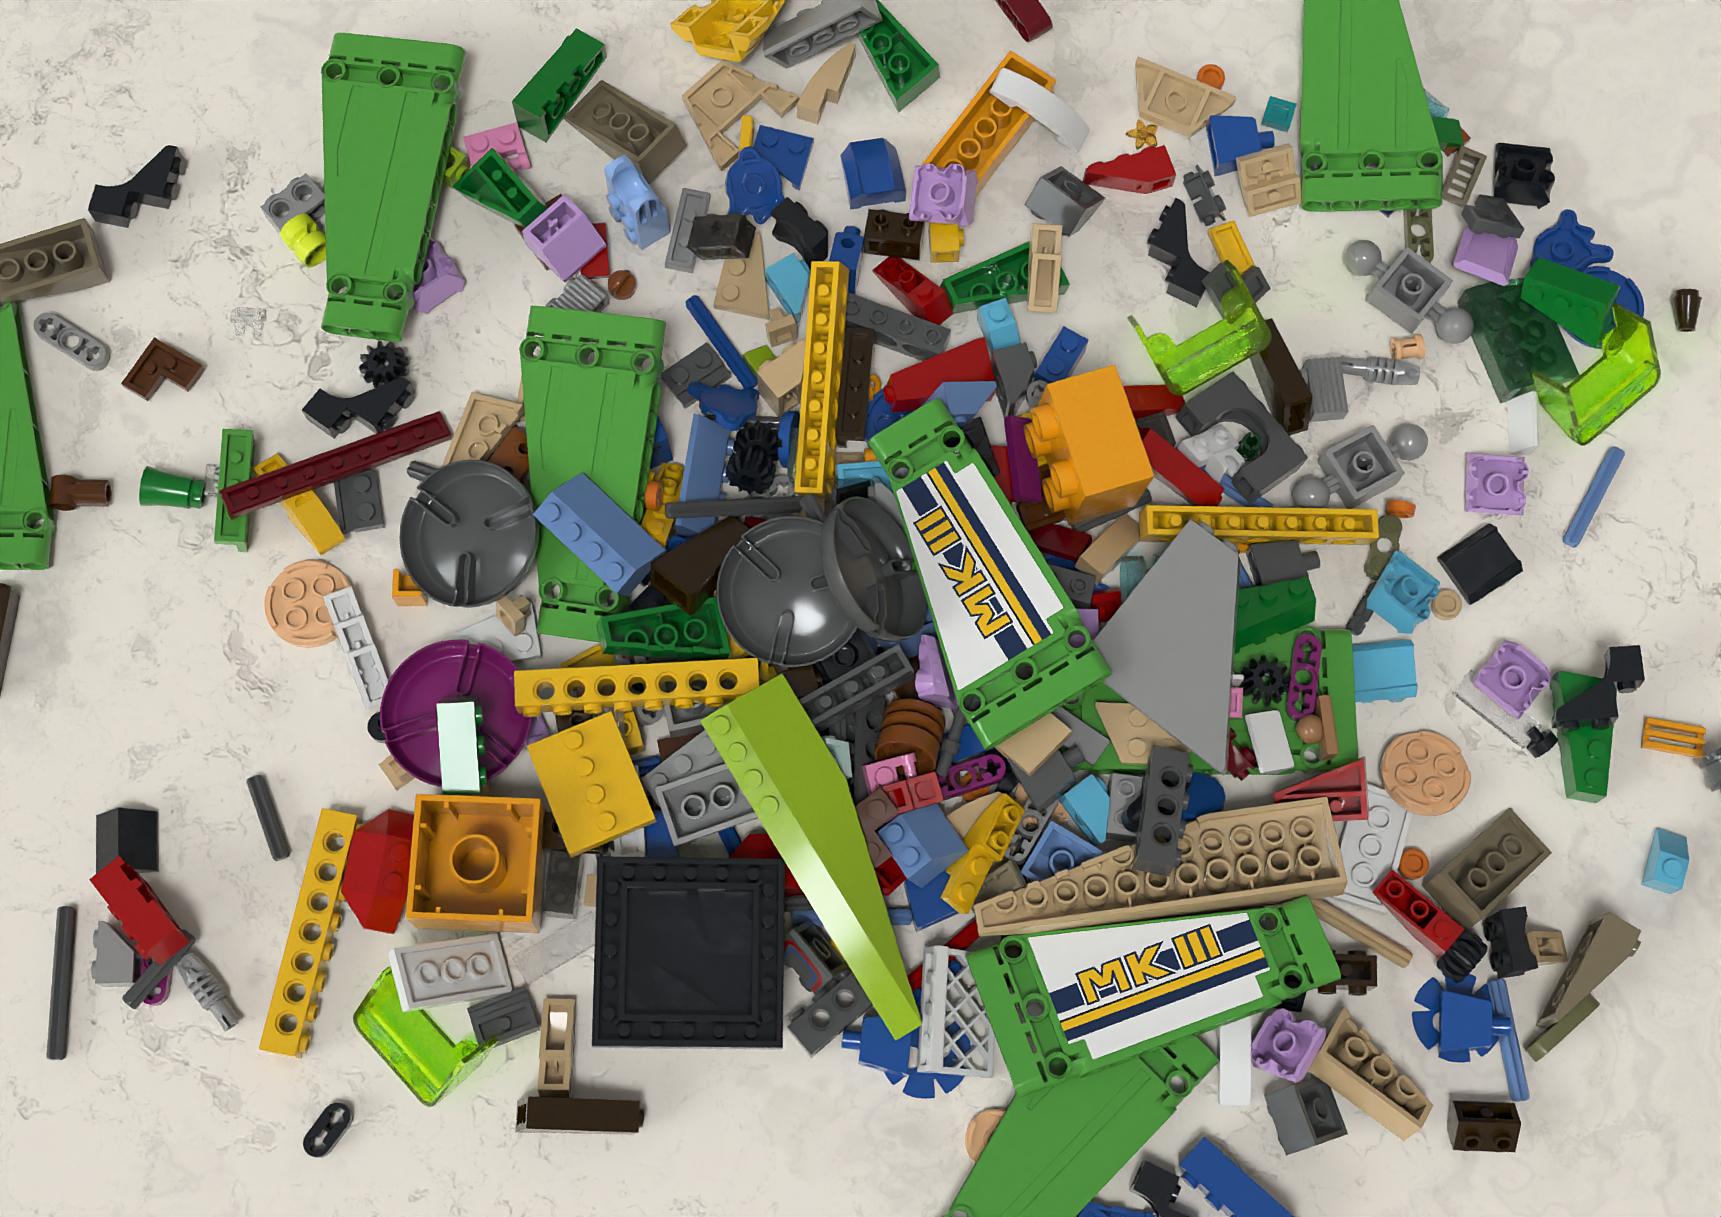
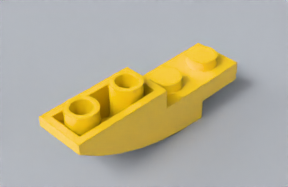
(306, 512)
(655, 521)
(986, 844)

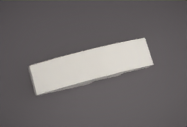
(357, 645)
(1234, 1063)

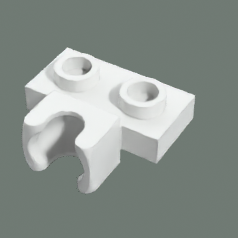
(1214, 449)

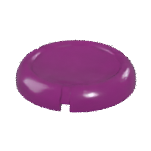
(451, 670)

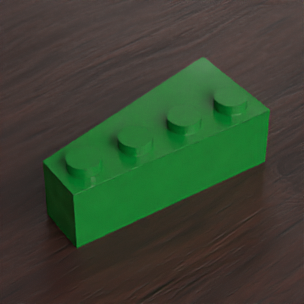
(898, 59)
(558, 84)
(993, 280)
(1273, 610)
(666, 633)
(1583, 751)

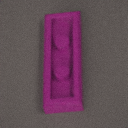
(1022, 465)

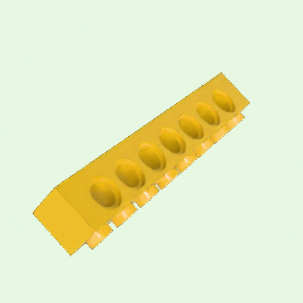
(821, 377)
(1263, 524)
(531, 682)
(274, 1038)

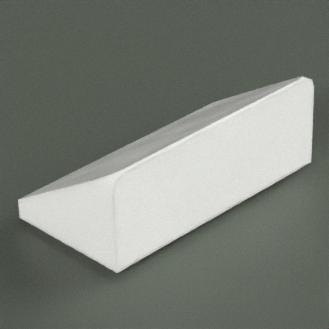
(1523, 424)
(1269, 742)

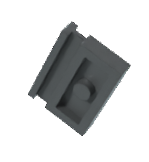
(698, 366)
(359, 502)
(504, 1017)

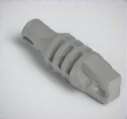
(1382, 370)
(207, 990)

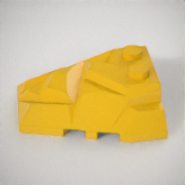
(727, 27)

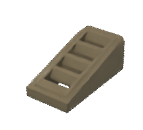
(1470, 156)

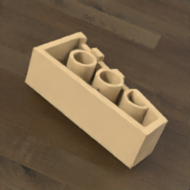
(1368, 1078)

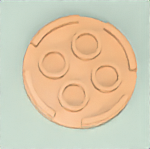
(297, 606)
(1425, 773)

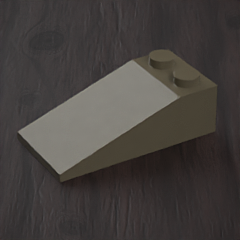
(626, 127)
(51, 262)
(1487, 870)
(1599, 952)

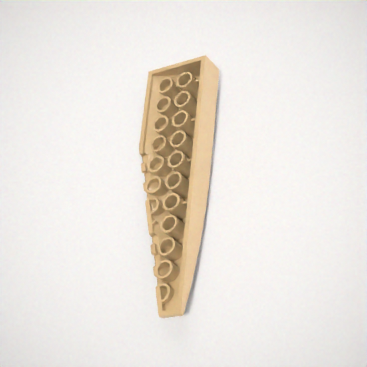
(1225, 866)

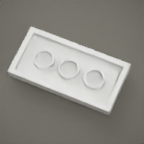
(1373, 849)
(449, 972)

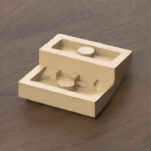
(1269, 179)
(1035, 743)

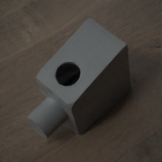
(1279, 562)
(1050, 779)

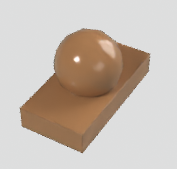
(1320, 728)

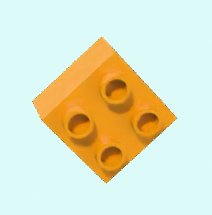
(1089, 446)
(476, 864)

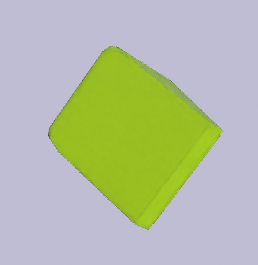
(756, 357)

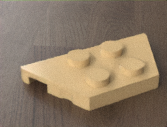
(1177, 99)
(1133, 733)

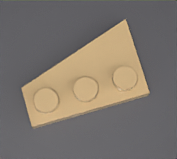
(743, 284)
(482, 427)

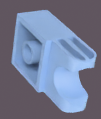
(635, 203)

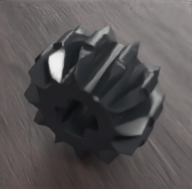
(379, 356)
(760, 438)
(750, 470)
(1276, 683)
(1462, 956)

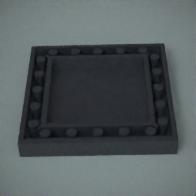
(689, 953)

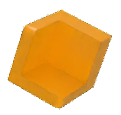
(406, 591)

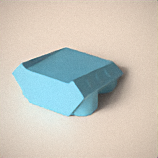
(1403, 593)
(1384, 671)

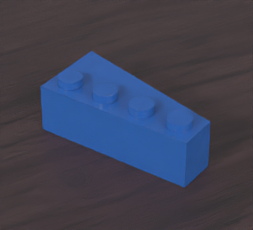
(1226, 1184)

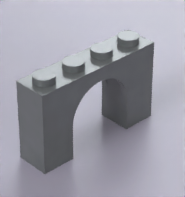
(1233, 402)

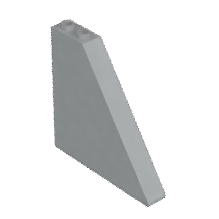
(1177, 642)

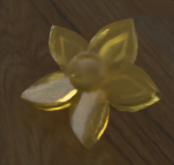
(1143, 134)

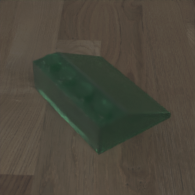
(1515, 339)

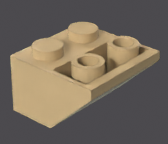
(782, 379)

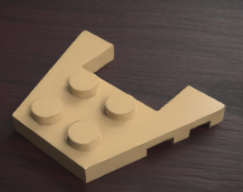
(723, 98)

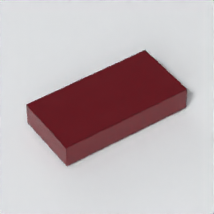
(1061, 541)

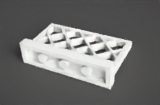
(934, 1015)

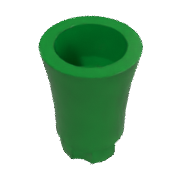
(170, 489)

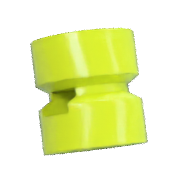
(305, 239)

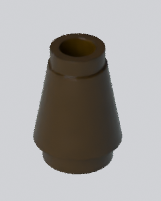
(1686, 309)

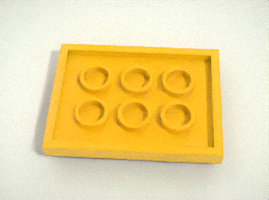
(591, 784)

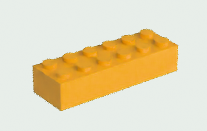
(988, 126)

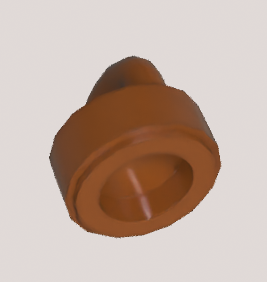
(622, 284)

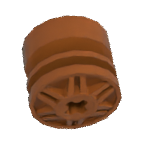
(909, 728)

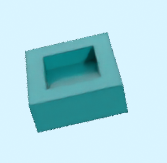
(1278, 114)

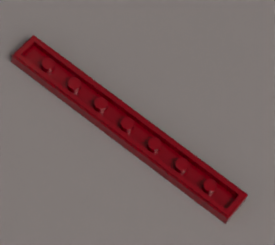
(334, 465)

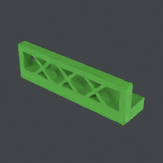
(235, 467)

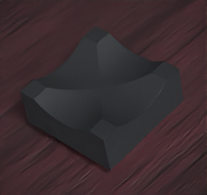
(800, 231)
(1508, 942)

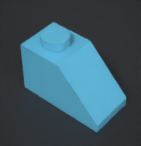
(790, 284)
(998, 325)
(1088, 807)
(1666, 862)

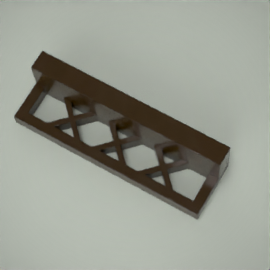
(855, 385)

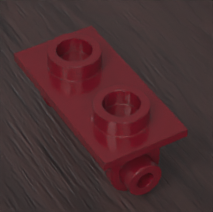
(1239, 758)

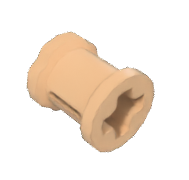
(1407, 347)

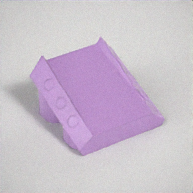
(943, 194)
(1486, 255)
(438, 280)
(1495, 484)
(933, 678)
(1512, 678)
(1287, 1045)

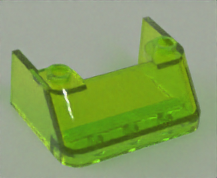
(1213, 349)
(1607, 387)
(415, 1043)

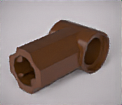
(69, 492)

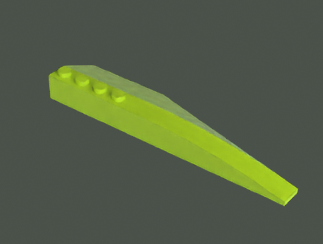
(818, 834)

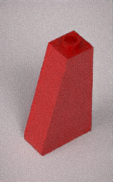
(915, 384)
(1179, 472)

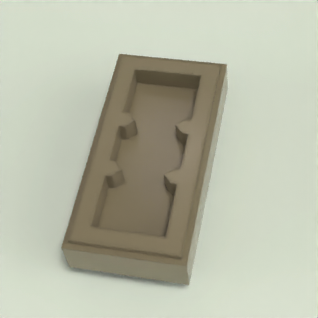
(1002, 880)

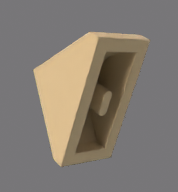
(1547, 947)

